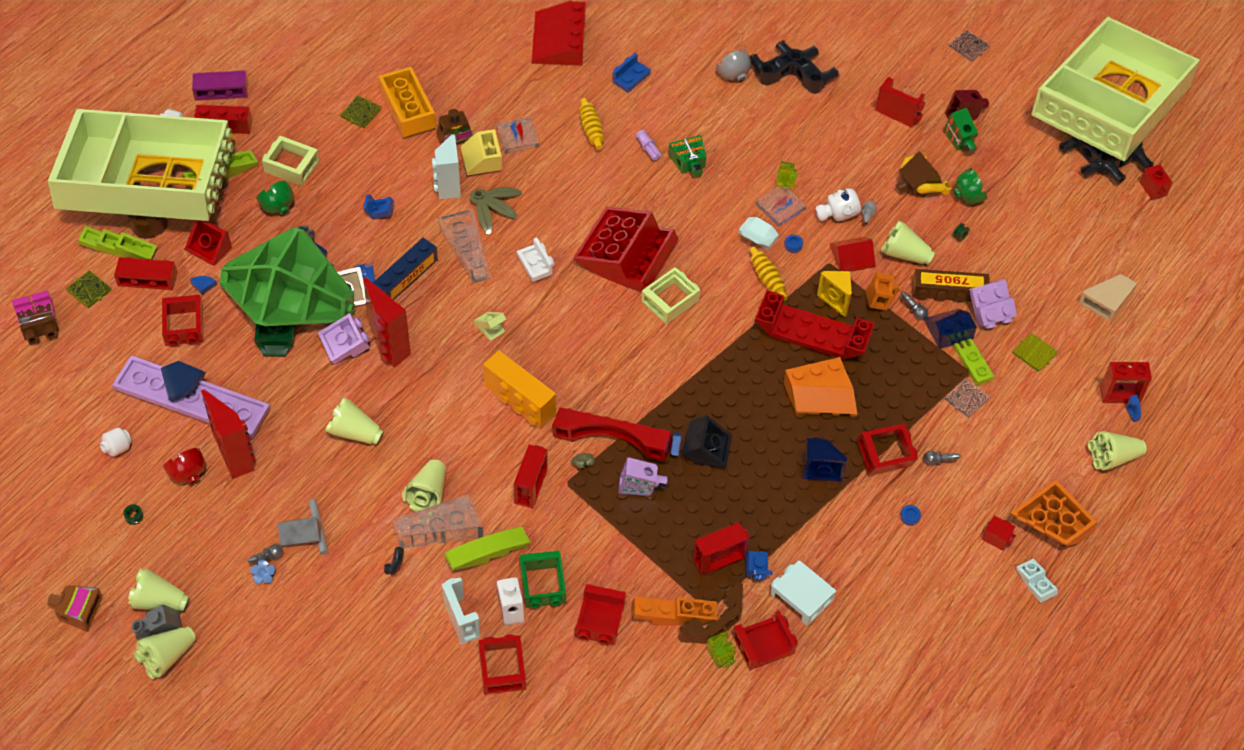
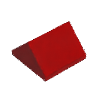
(208, 242)
(854, 254)

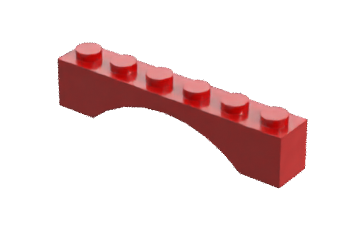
(575, 424)

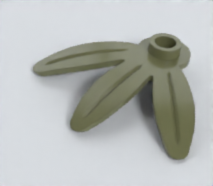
(484, 199)

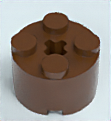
(147, 226)

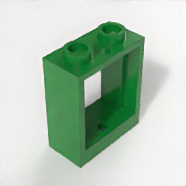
(539, 561)

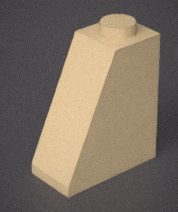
(1108, 297)

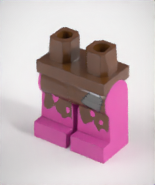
(38, 323)

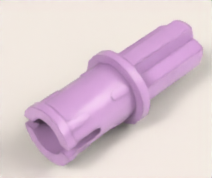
(648, 145)

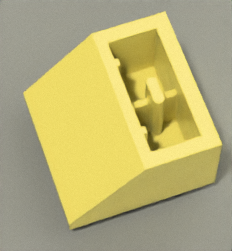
(482, 153)

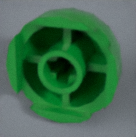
(969, 187)
(276, 199)

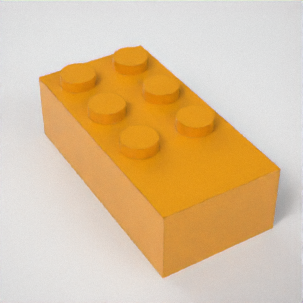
(407, 102)
(519, 389)

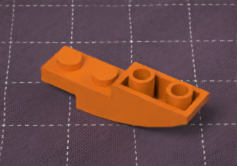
(674, 612)

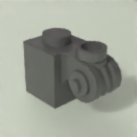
(157, 621)

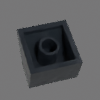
(707, 442)

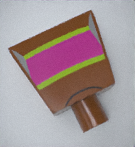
(76, 605)

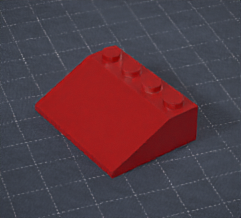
(559, 34)
(387, 324)
(230, 435)

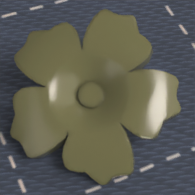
(582, 460)

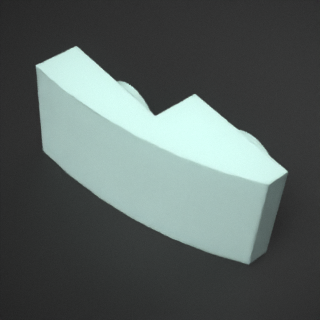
(1035, 579)

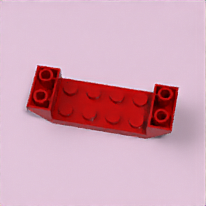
(812, 329)

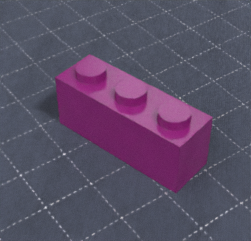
(220, 85)

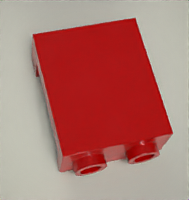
(899, 104)
(600, 614)
(765, 641)

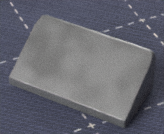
(299, 531)

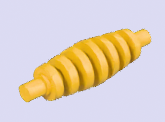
(591, 124)
(767, 272)

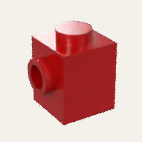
(999, 533)

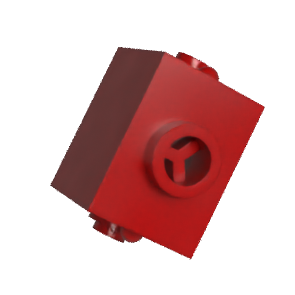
(1155, 182)

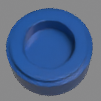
(793, 243)
(910, 515)

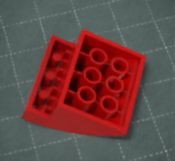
(626, 247)

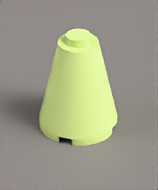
(426, 487)

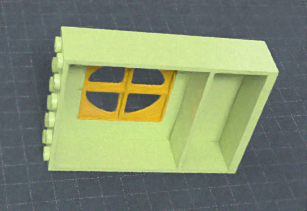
(1103, 112)
(110, 149)

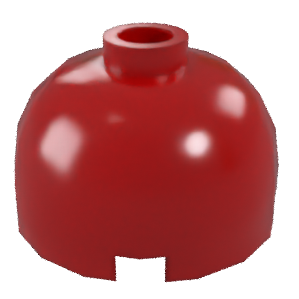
(186, 467)

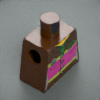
(453, 124)

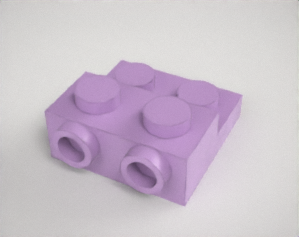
(992, 304)
(344, 338)

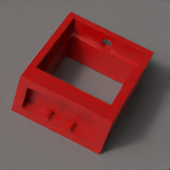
(181, 305)
(1120, 392)
(870, 454)
(530, 476)
(720, 548)
(502, 683)

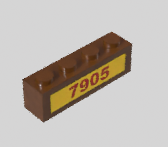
(946, 284)

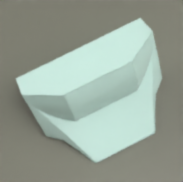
(759, 232)

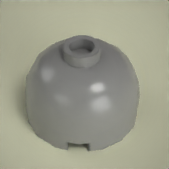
(735, 65)

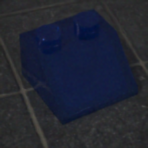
(951, 327)
(823, 461)

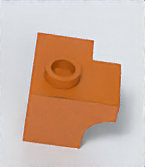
(881, 291)

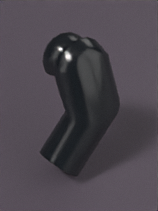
(396, 561)

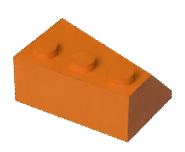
(821, 388)
(1057, 515)

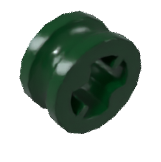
(961, 231)
(138, 517)

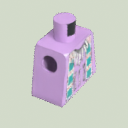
(640, 478)

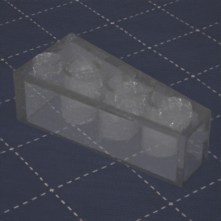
(464, 239)
(439, 523)

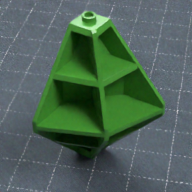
(287, 283)

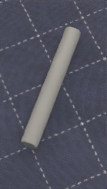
(315, 513)

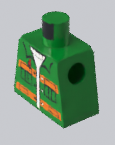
(961, 131)
(688, 155)

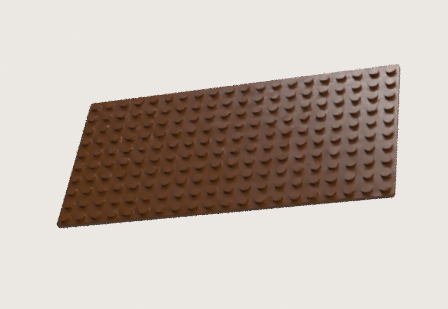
(763, 477)

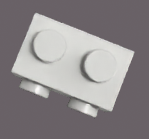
(536, 261)

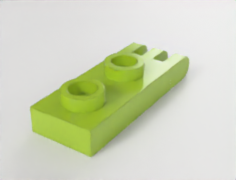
(973, 362)

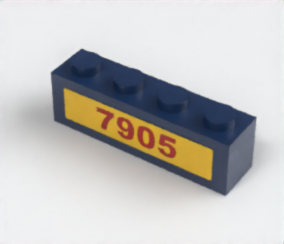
(407, 268)

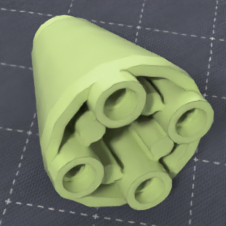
(907, 245)
(353, 424)
(1114, 449)
(155, 591)
(163, 650)

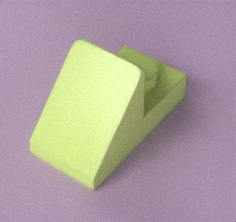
(490, 324)

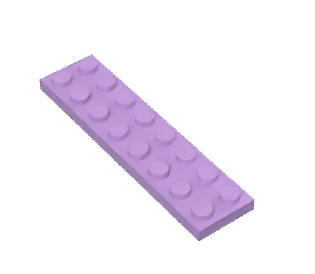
(146, 382)

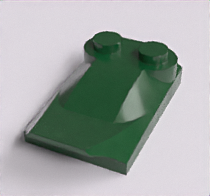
(274, 340)

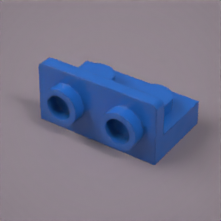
(630, 73)

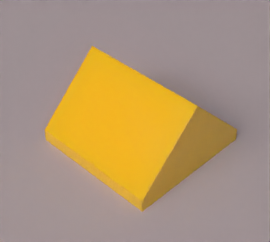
(836, 290)

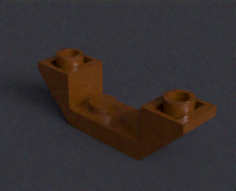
(695, 633)

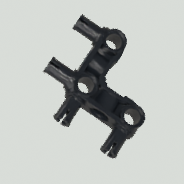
(794, 63)
(1102, 161)

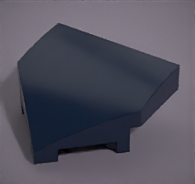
(180, 379)

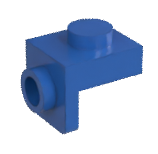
(378, 208)

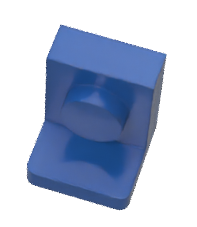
(367, 271)
(757, 565)

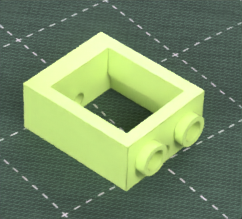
(285, 172)
(659, 307)

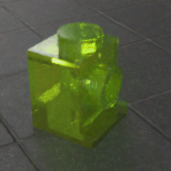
(786, 174)
(721, 650)

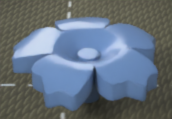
(262, 572)

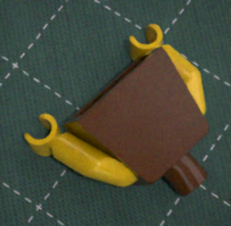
(920, 176)

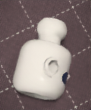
(840, 206)

